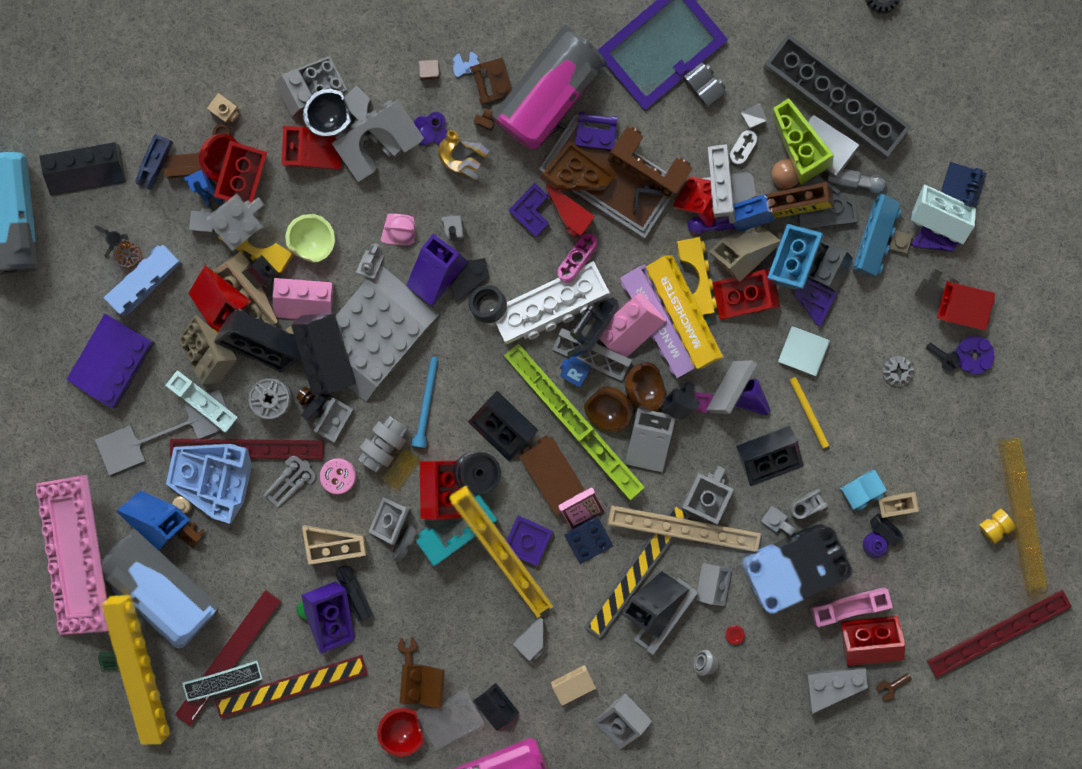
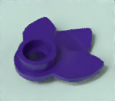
(430, 131)

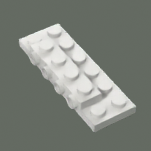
(551, 305)

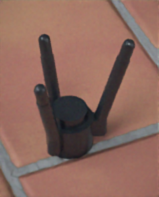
(112, 238)

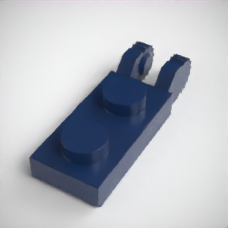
(153, 161)

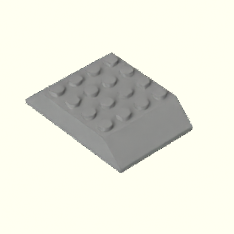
(381, 328)

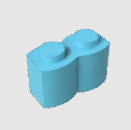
(863, 489)

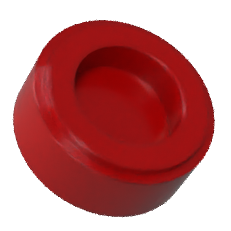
(734, 634)

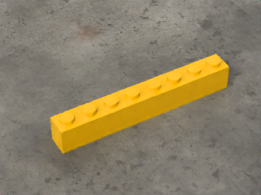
(135, 669)

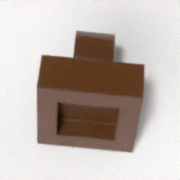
(484, 120)
(190, 536)

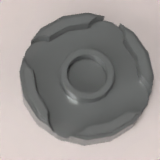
(406, 539)

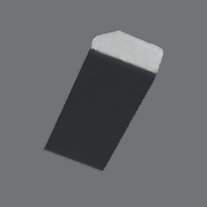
(607, 311)

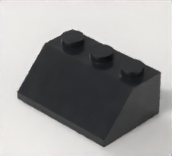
(503, 425)
(770, 455)

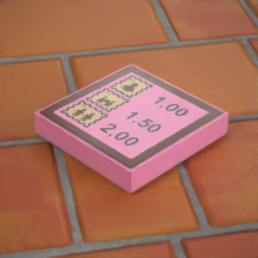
(581, 508)

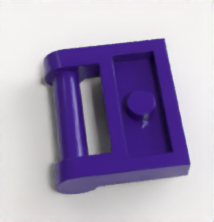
(594, 137)

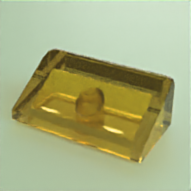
(401, 469)

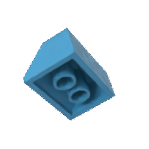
(794, 257)

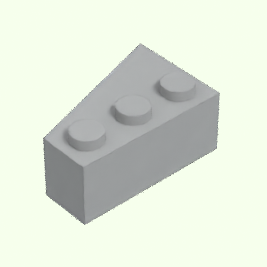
(833, 686)

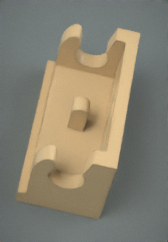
(573, 685)

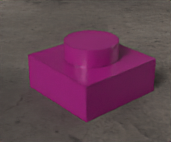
(704, 399)

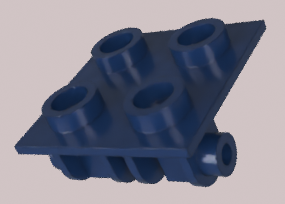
(963, 183)
(588, 540)

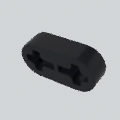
(886, 529)

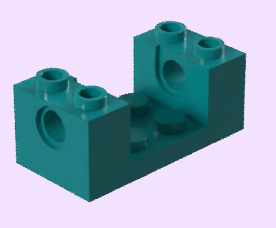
(434, 546)

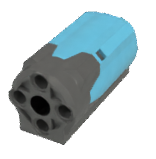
(17, 227)

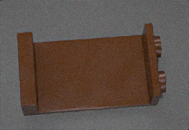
(551, 472)

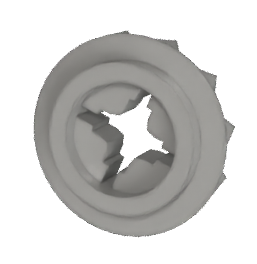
(891, 365)

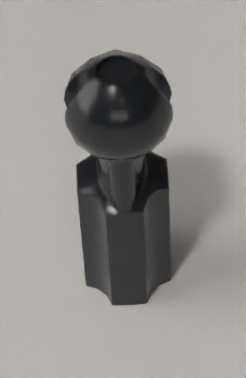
(355, 595)

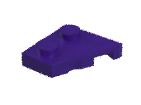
(929, 240)

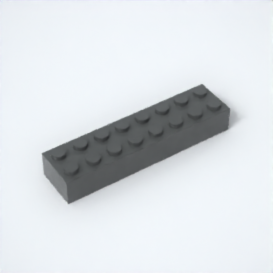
(836, 96)

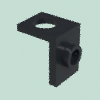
(644, 191)

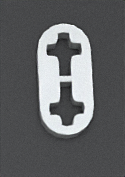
(739, 144)

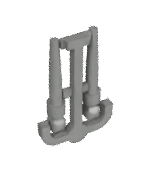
(304, 466)

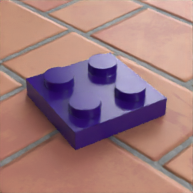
(528, 539)

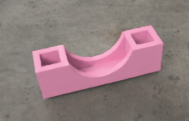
(849, 606)

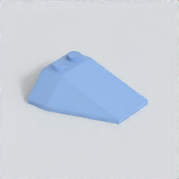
(211, 477)

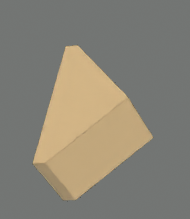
(899, 504)

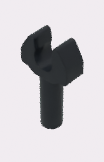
(944, 356)

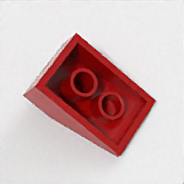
(572, 215)
(746, 297)

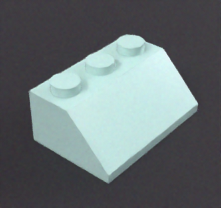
(943, 214)

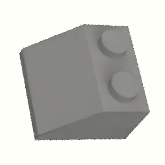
(623, 721)

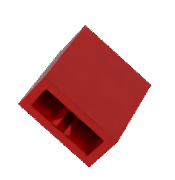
(966, 305)

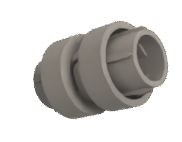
(379, 449)

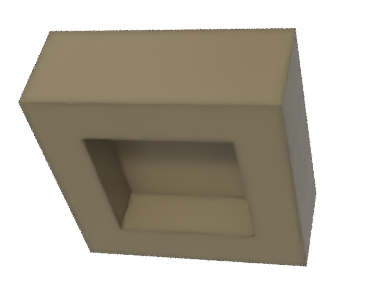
(900, 242)

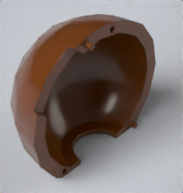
(645, 386)
(609, 409)

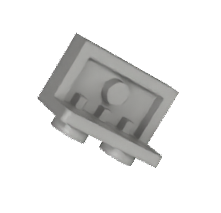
(333, 419)

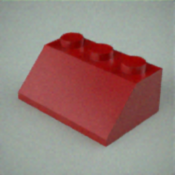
(240, 172)
(436, 488)
(872, 640)

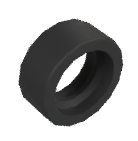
(496, 313)

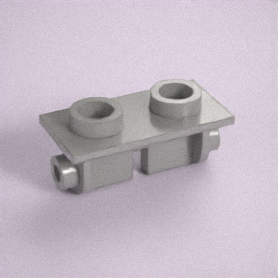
(370, 262)

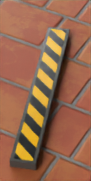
(632, 578)

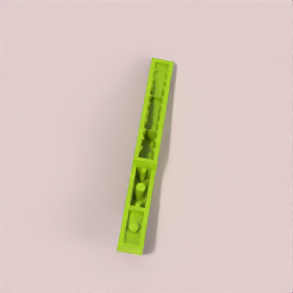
(574, 421)

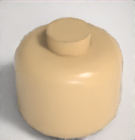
(183, 504)

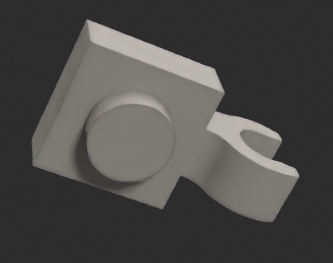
(776, 520)

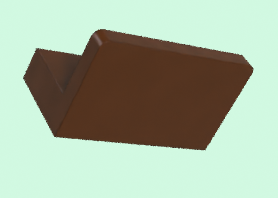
(181, 165)

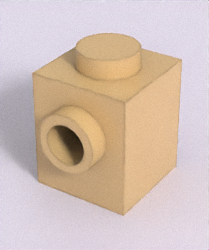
(223, 109)

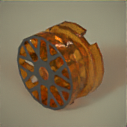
(127, 254)

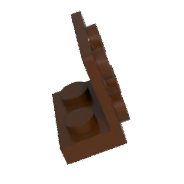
(422, 685)

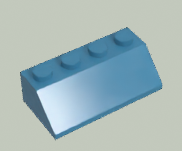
(876, 236)

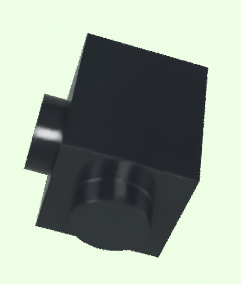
(259, 272)

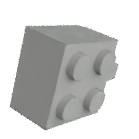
(236, 220)
(708, 495)

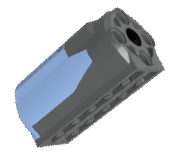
(158, 589)

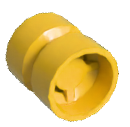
(999, 525)

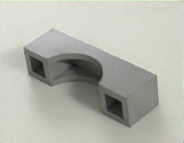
(358, 106)

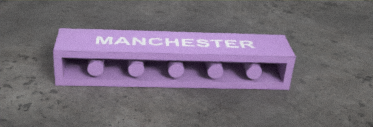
(666, 336)

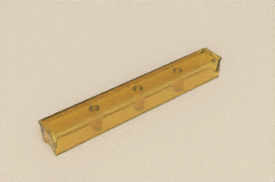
(1022, 514)

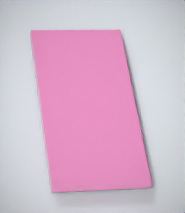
(72, 555)

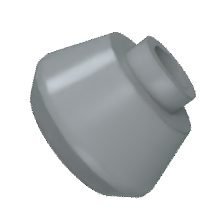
(705, 663)

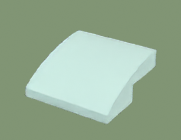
(804, 351)

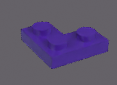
(525, 210)

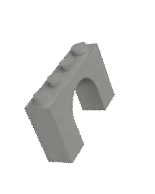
(393, 119)

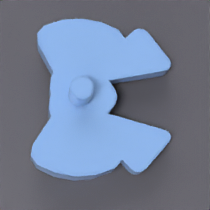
(462, 68)

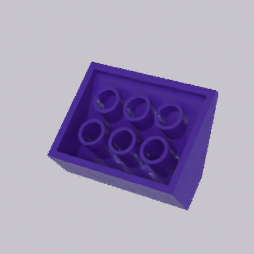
(110, 361)

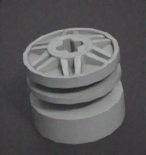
(281, 402)

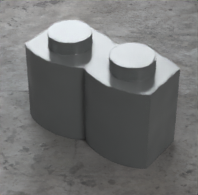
(704, 84)

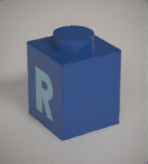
(574, 370)

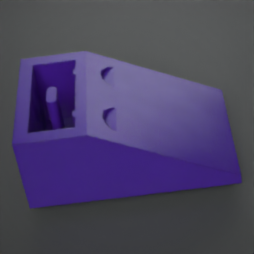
(435, 269)

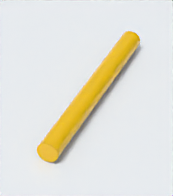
(809, 412)

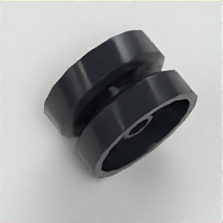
(484, 464)

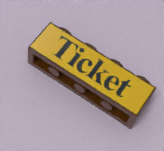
(800, 200)

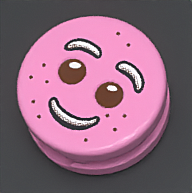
(338, 476)

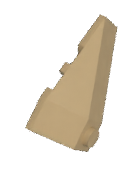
(259, 304)

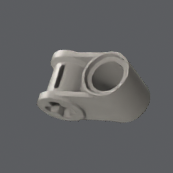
(811, 504)

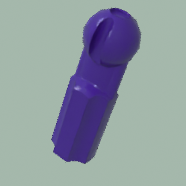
(697, 226)

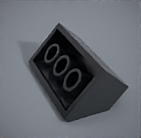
(83, 168)
(258, 340)
(323, 353)

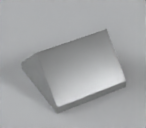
(389, 520)

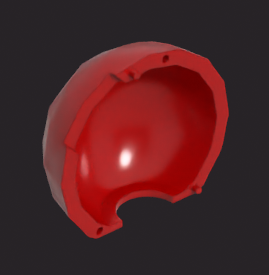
(213, 154)
(400, 732)

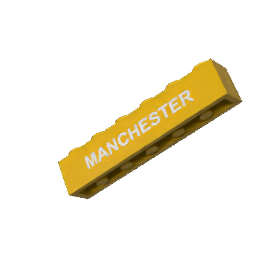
(684, 312)

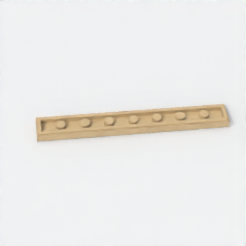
(684, 528)

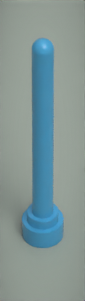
(420, 439)

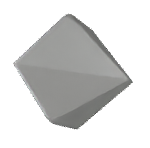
(754, 116)

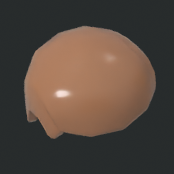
(784, 174)

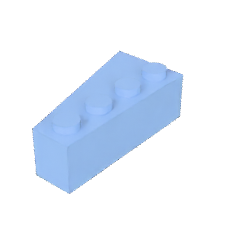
(142, 280)

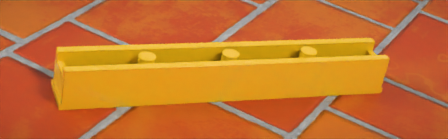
(501, 551)

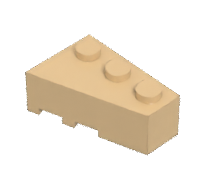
(332, 545)

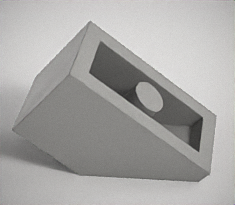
(531, 640)

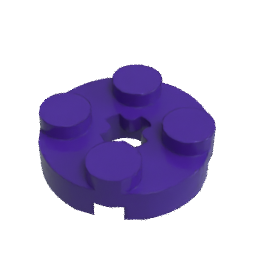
(982, 347)

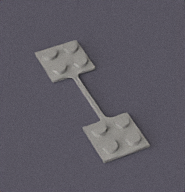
(123, 449)

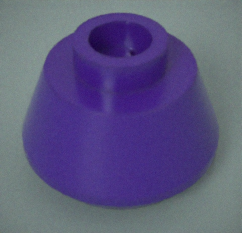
(870, 543)

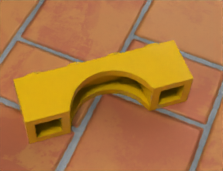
(691, 252)
(275, 254)

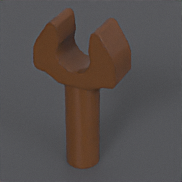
(407, 651)
(892, 686)

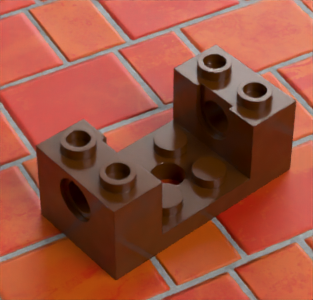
(622, 157)

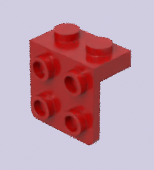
(697, 198)

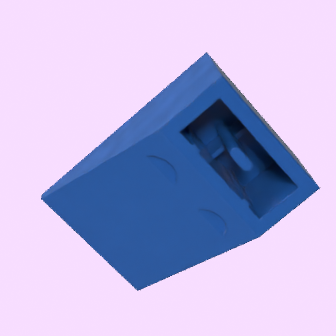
(153, 518)

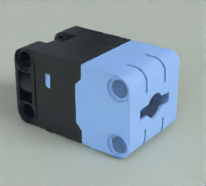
(796, 567)

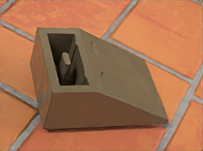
(744, 250)
(207, 358)

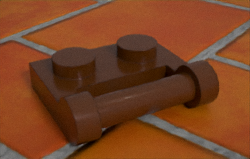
(498, 80)

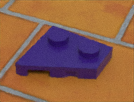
(815, 300)

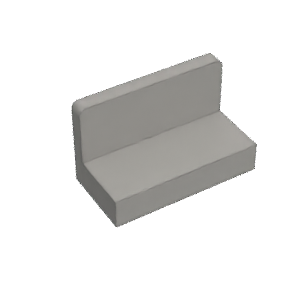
(713, 584)

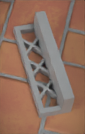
(721, 182)
(599, 350)
(656, 642)

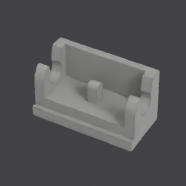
(451, 224)

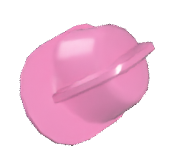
(399, 230)

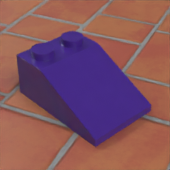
(329, 616)

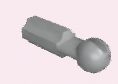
(853, 179)

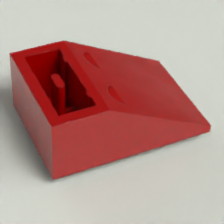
(307, 150)
(216, 298)

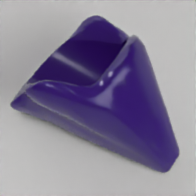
(753, 398)

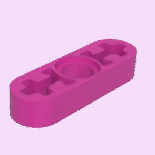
(590, 249)

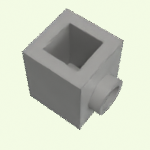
(199, 222)

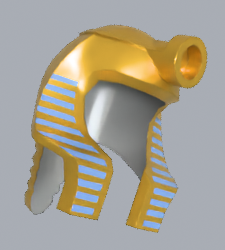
(454, 151)

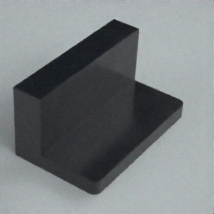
(496, 707)

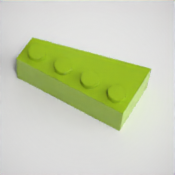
(803, 145)

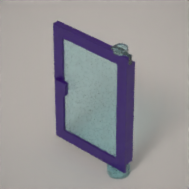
(661, 48)

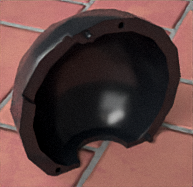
(327, 113)

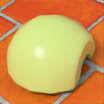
(310, 237)

